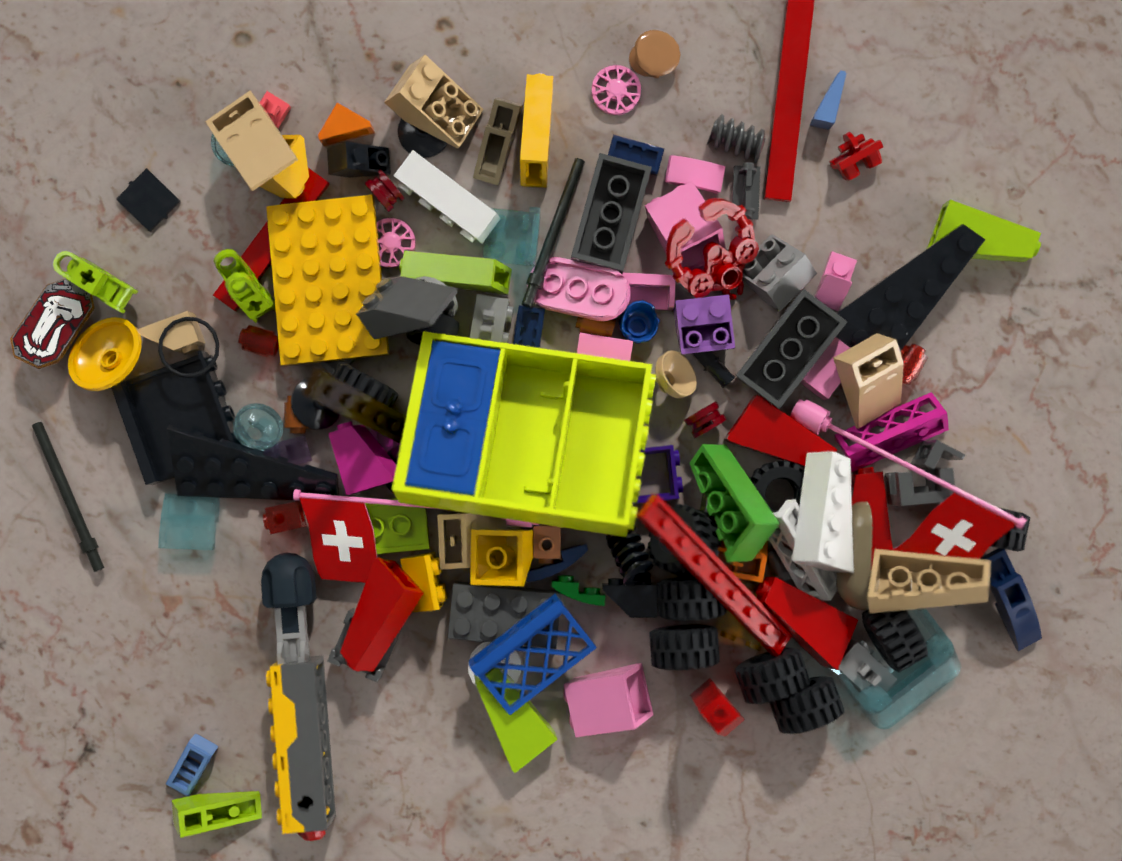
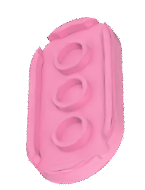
(583, 290)

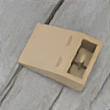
(434, 102)
(251, 140)
(871, 377)
(455, 536)

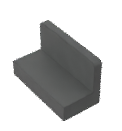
(930, 453)

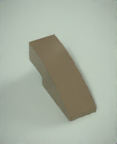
(497, 141)

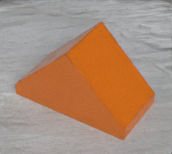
(344, 126)

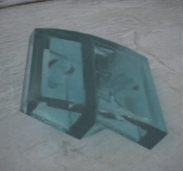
(188, 522)

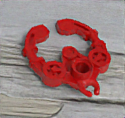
(722, 266)

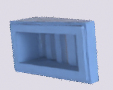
(828, 108)
(199, 749)

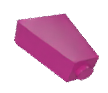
(360, 458)

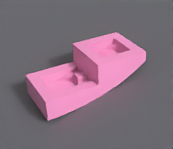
(704, 174)

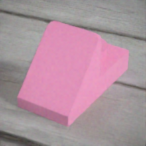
(835, 280)

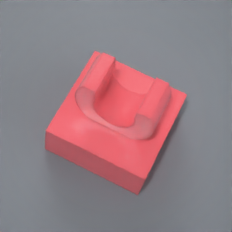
(275, 107)

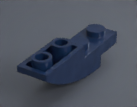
(1013, 600)

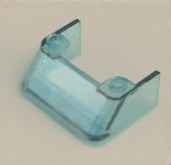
(888, 708)

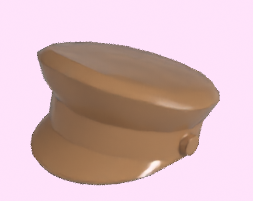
(654, 54)

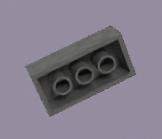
(611, 212)
(791, 348)
(490, 610)

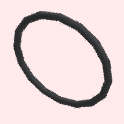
(161, 347)

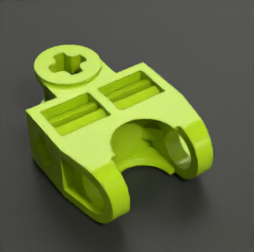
(95, 281)
(244, 286)

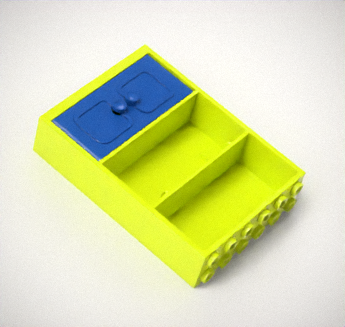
(525, 434)

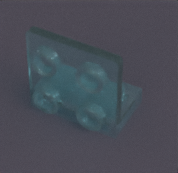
(514, 237)

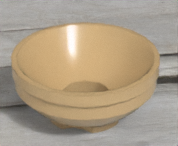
(679, 372)

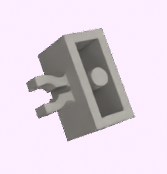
(491, 318)
(864, 669)

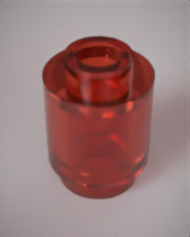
(259, 341)
(914, 360)

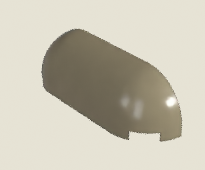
(855, 586)

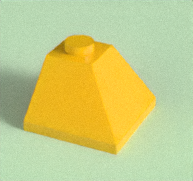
(291, 180)
(500, 557)

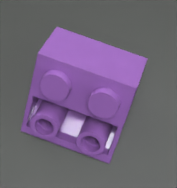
(704, 324)

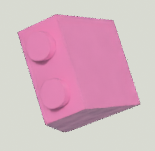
(679, 204)
(608, 701)

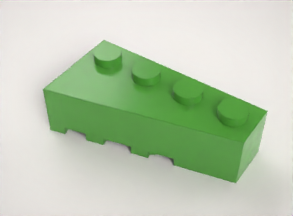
(733, 500)

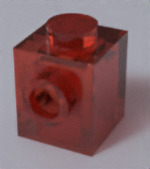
(284, 517)

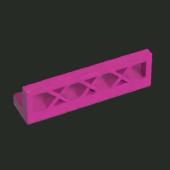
(896, 435)

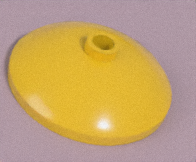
(104, 354)

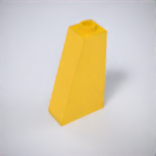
(536, 131)

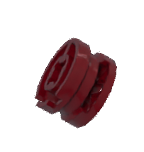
(384, 190)
(704, 416)

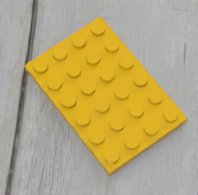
(321, 273)

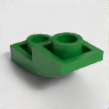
(567, 586)

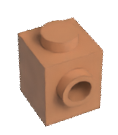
(546, 543)

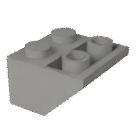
(778, 272)

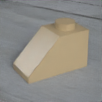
(182, 337)

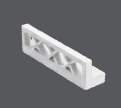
(822, 581)

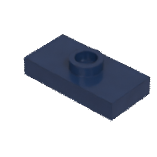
(637, 152)
(529, 326)

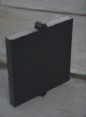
(148, 200)

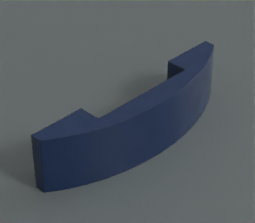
(569, 555)

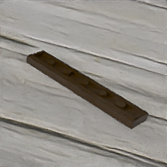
(355, 404)

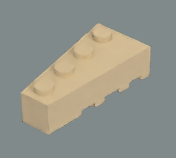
(925, 581)

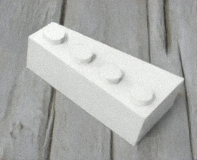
(825, 514)

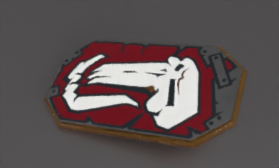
(52, 324)

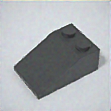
(403, 306)

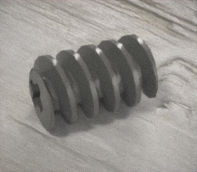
(737, 138)

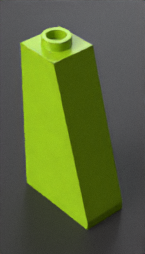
(1003, 238)
(458, 271)
(521, 733)

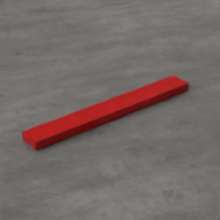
(789, 100)
(714, 575)

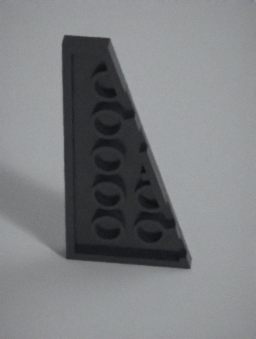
(911, 292)
(236, 471)

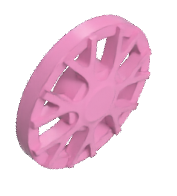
(616, 90)
(391, 242)

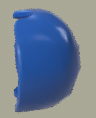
(639, 322)

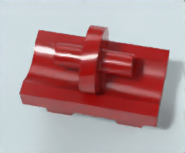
(847, 161)

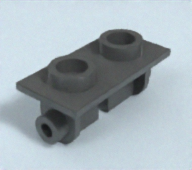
(747, 188)

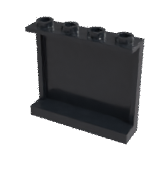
(163, 398)

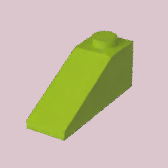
(214, 811)

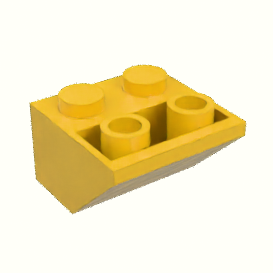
(425, 572)

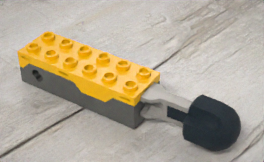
(298, 703)

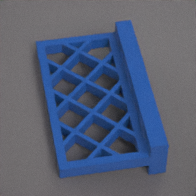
(514, 639)

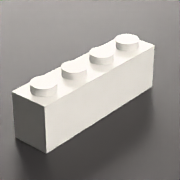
(447, 197)

